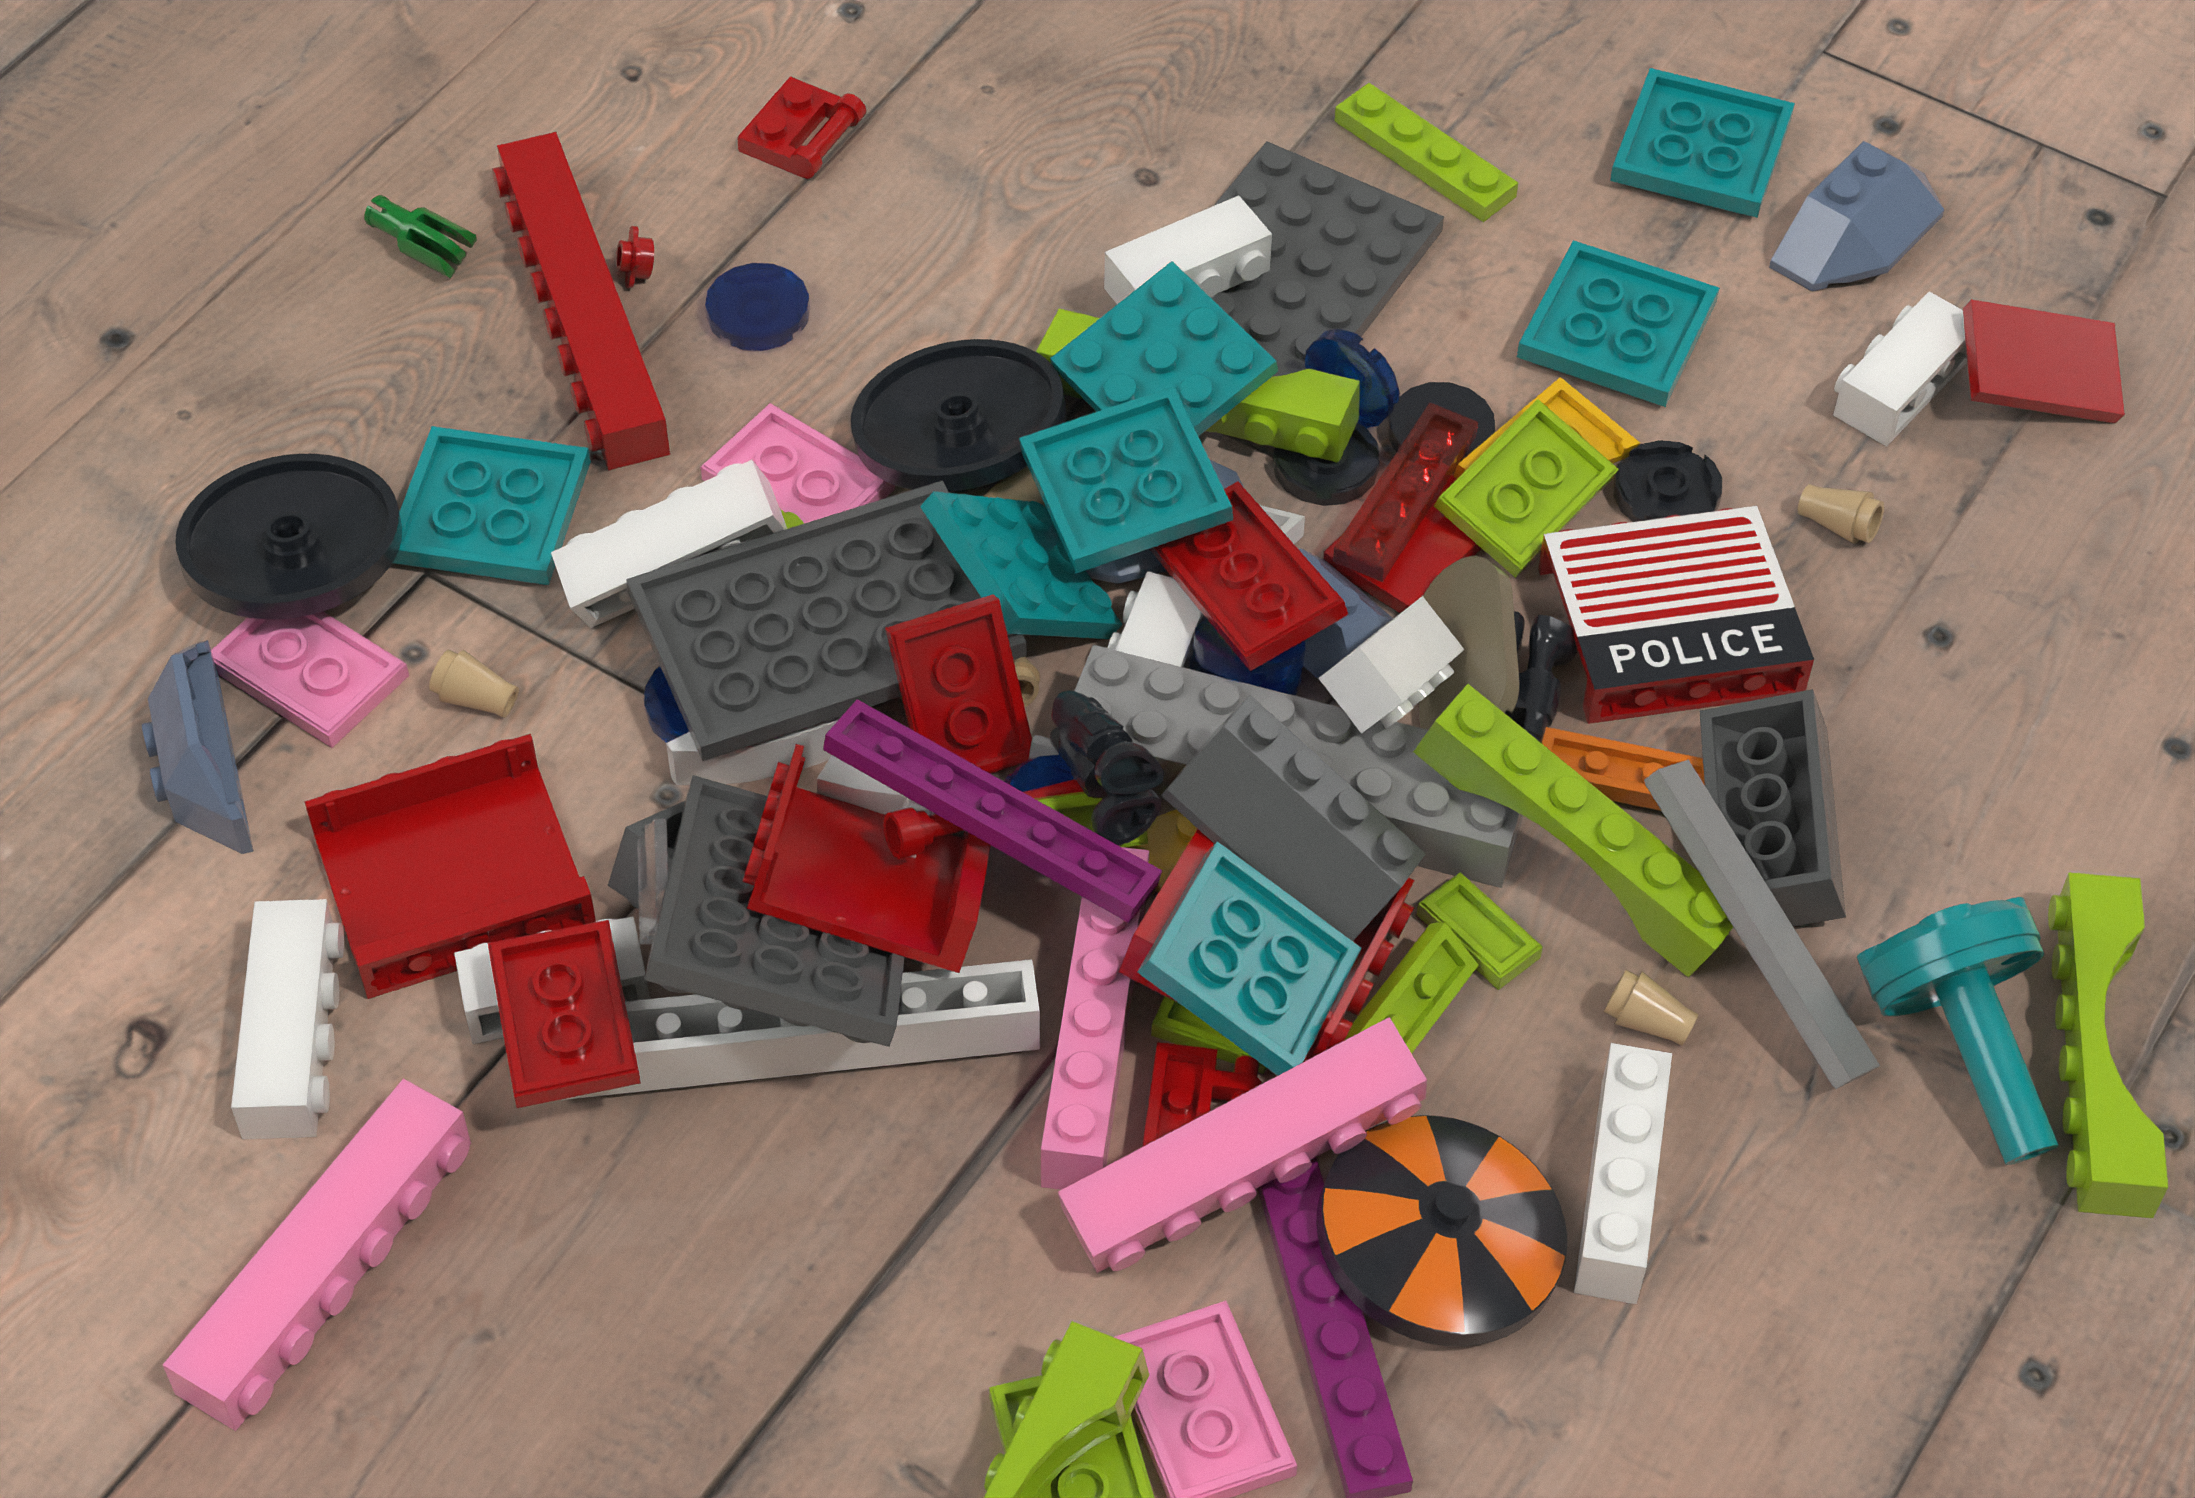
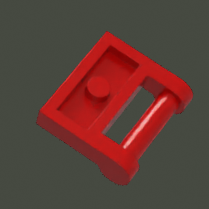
(790, 119)

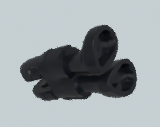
(1539, 691)
(1107, 767)

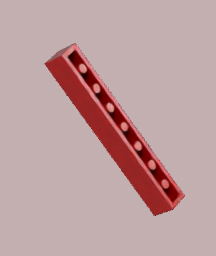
(581, 301)

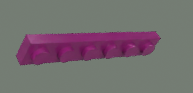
(992, 810)
(1335, 1346)

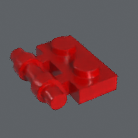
(1186, 1083)

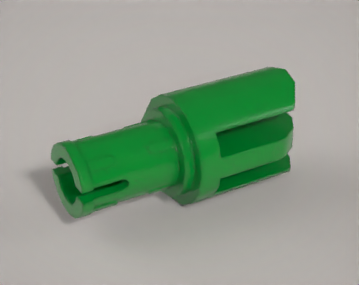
(421, 232)

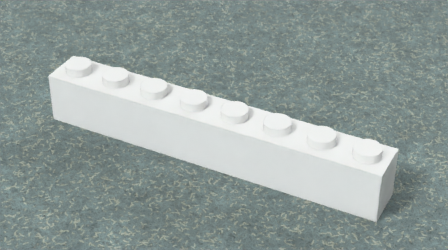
(939, 1018)

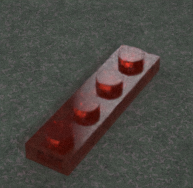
(1405, 492)

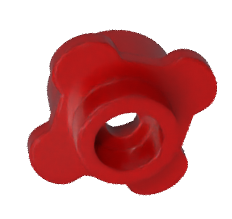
(635, 257)

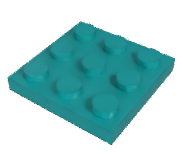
(1702, 142)
(1618, 323)
(1164, 339)
(1125, 479)
(490, 504)
(1019, 558)
(1250, 960)

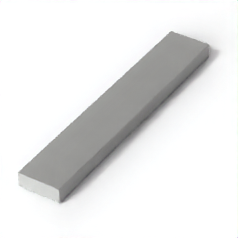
(1761, 923)

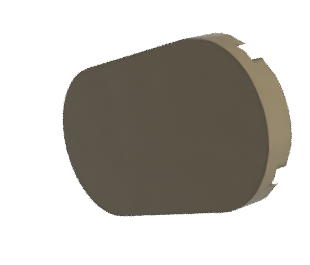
(1479, 611)

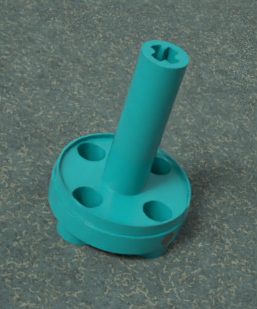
(1955, 964)

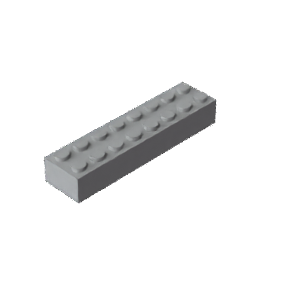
(1180, 708)

